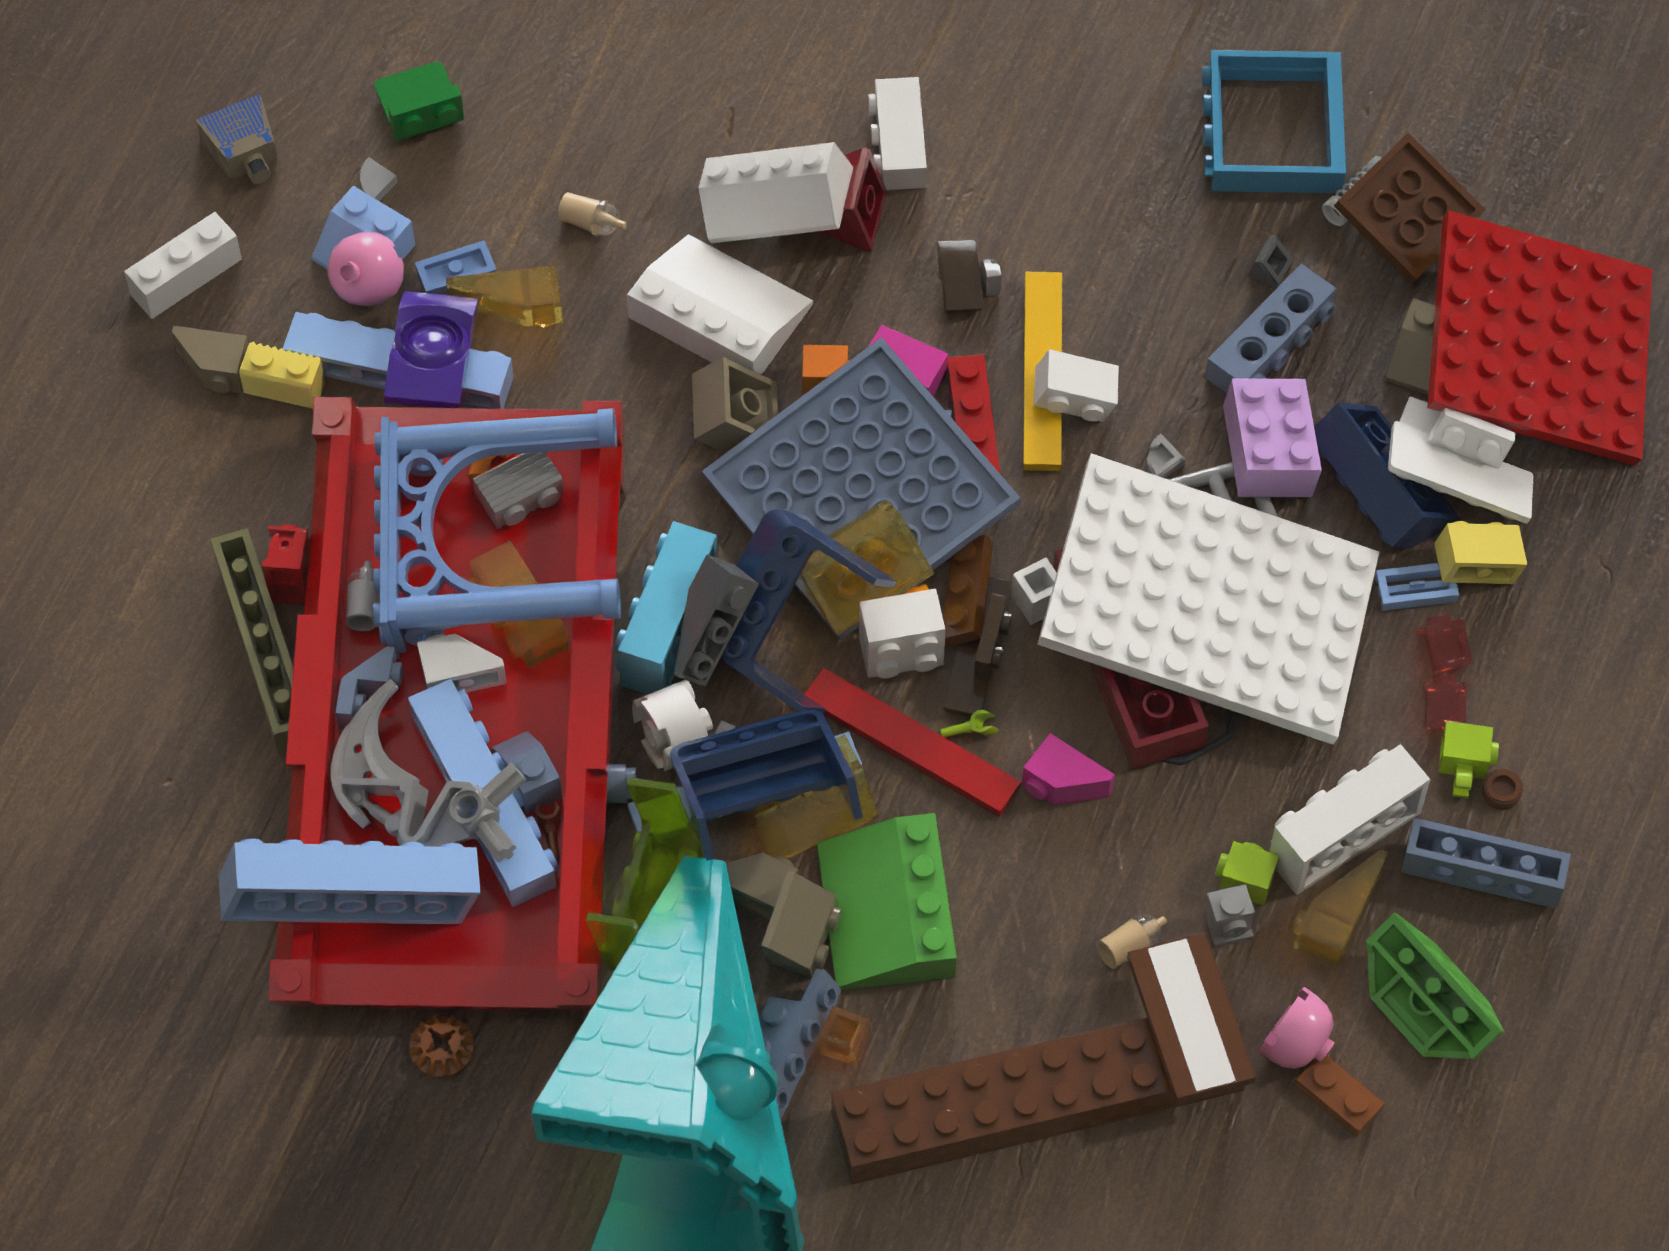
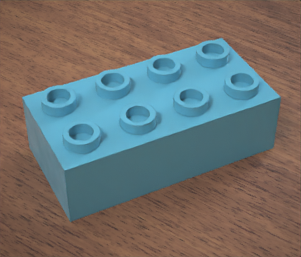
(652, 638)

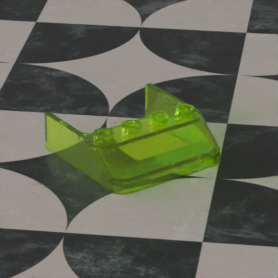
(657, 852)

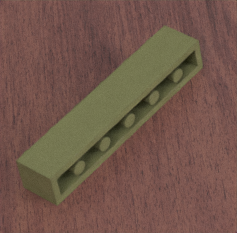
(257, 628)

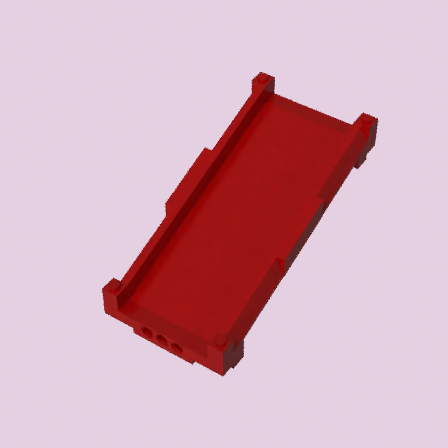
(500, 953)

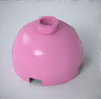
(365, 269)
(1300, 1033)

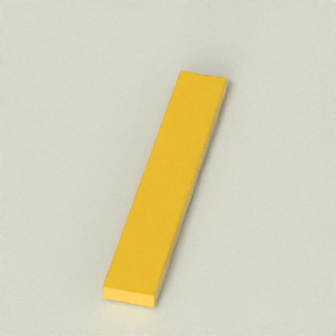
(1041, 332)

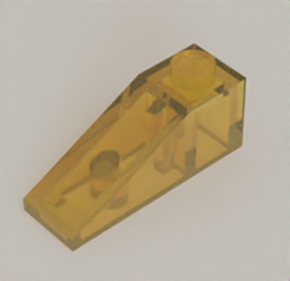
(516, 296)
(1336, 912)

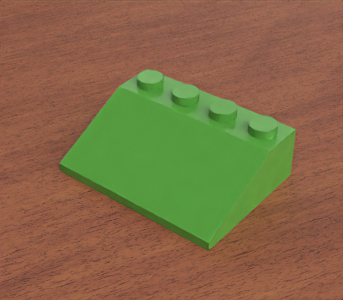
(891, 903)

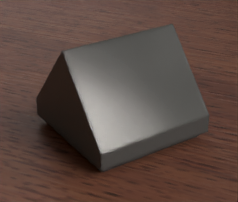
(1271, 263)

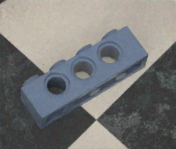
(1301, 292)
(1486, 863)

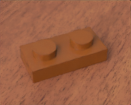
(1339, 1094)

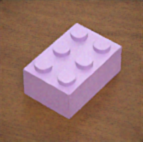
(1272, 437)

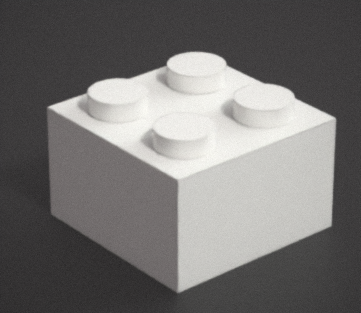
(901, 633)

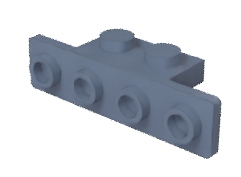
(792, 1031)

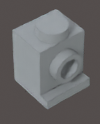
(1229, 915)

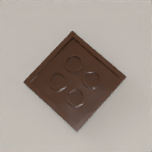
(1403, 206)

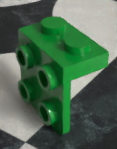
(419, 100)

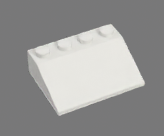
(716, 305)

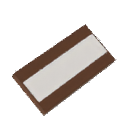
(1191, 1017)

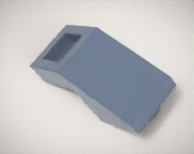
(364, 682)

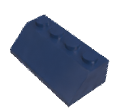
(1358, 448)

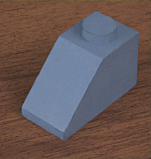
(533, 762)

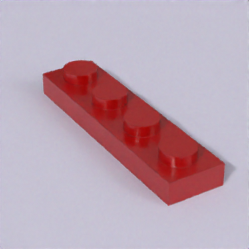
(972, 403)

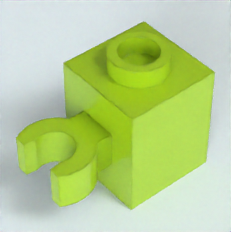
(1466, 754)

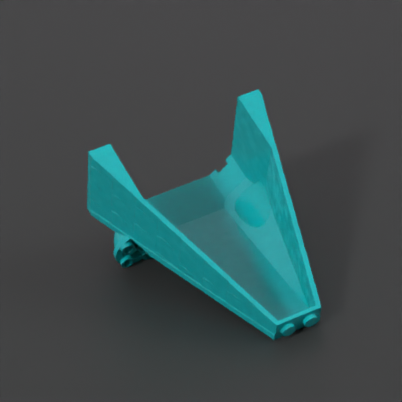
(680, 1086)

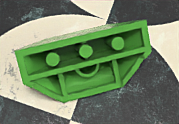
(1427, 994)

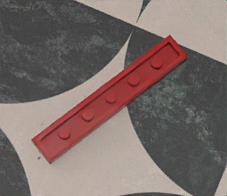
(913, 743)

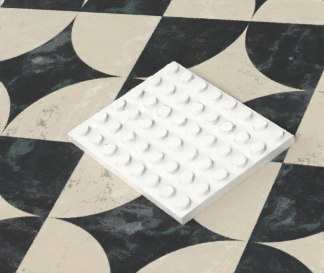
(1210, 599)

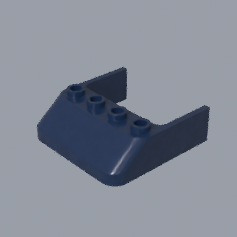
(775, 562)
(758, 767)

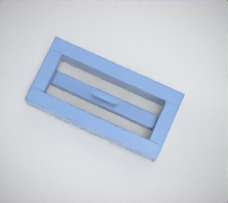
(1417, 592)

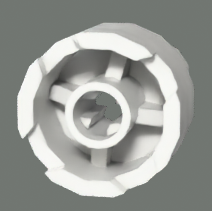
(668, 720)

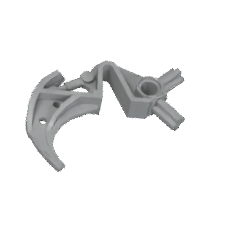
(450, 815)

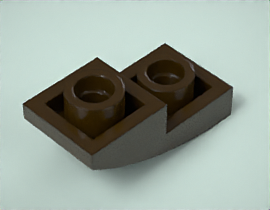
(960, 276)

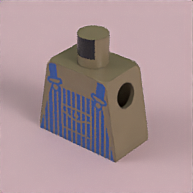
(240, 139)

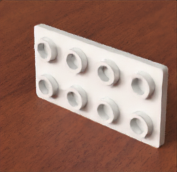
(1465, 461)

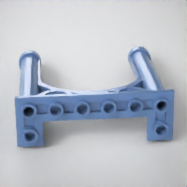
(421, 453)

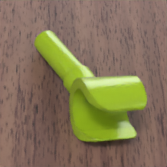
(975, 724)

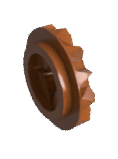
(438, 1062)

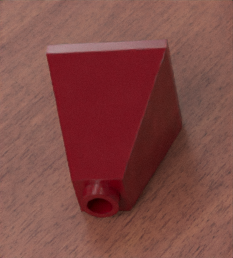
(862, 203)

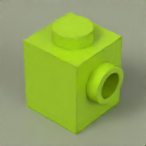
(1249, 866)

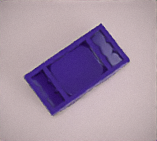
(430, 350)

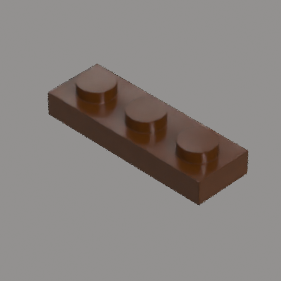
(967, 591)

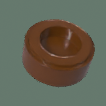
(1502, 789)

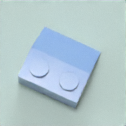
(362, 213)

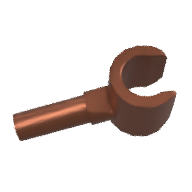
(549, 824)

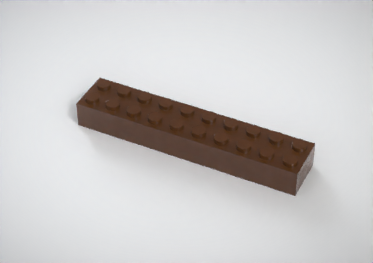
(1002, 1100)

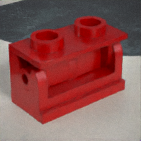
(287, 564)

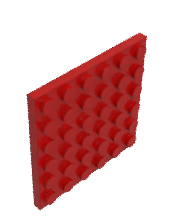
(1541, 338)

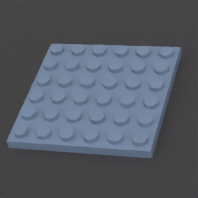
(860, 441)

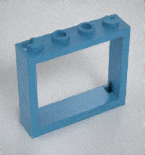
(1275, 66)

